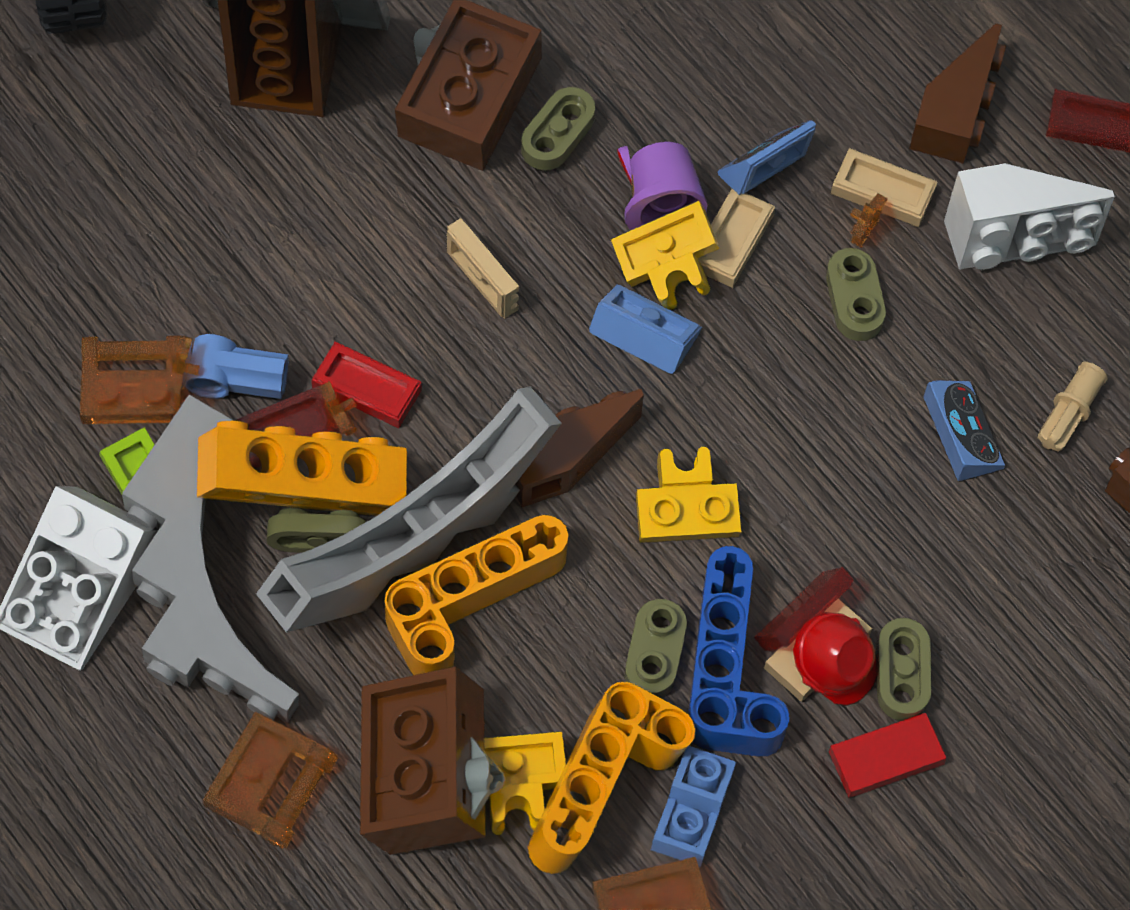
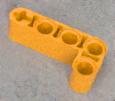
(482, 586)
(595, 778)

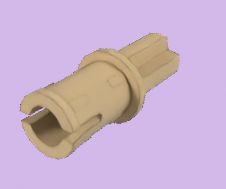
(1072, 406)

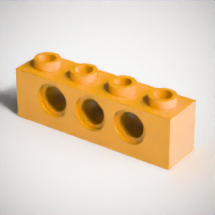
(228, 475)

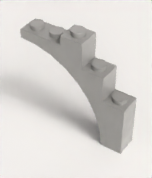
(411, 534)
(173, 572)

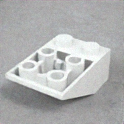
(1022, 215)
(74, 576)

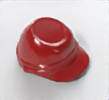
(836, 657)

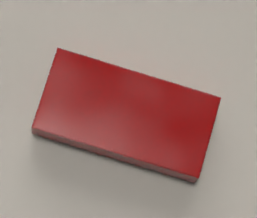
(373, 385)
(887, 755)

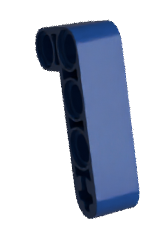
(726, 649)

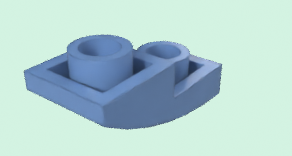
(693, 805)

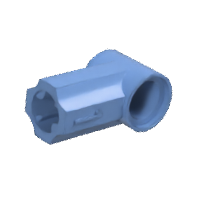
(235, 369)

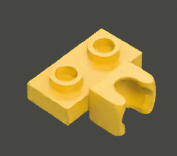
(668, 252)
(687, 503)
(529, 767)

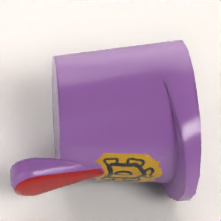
(660, 181)

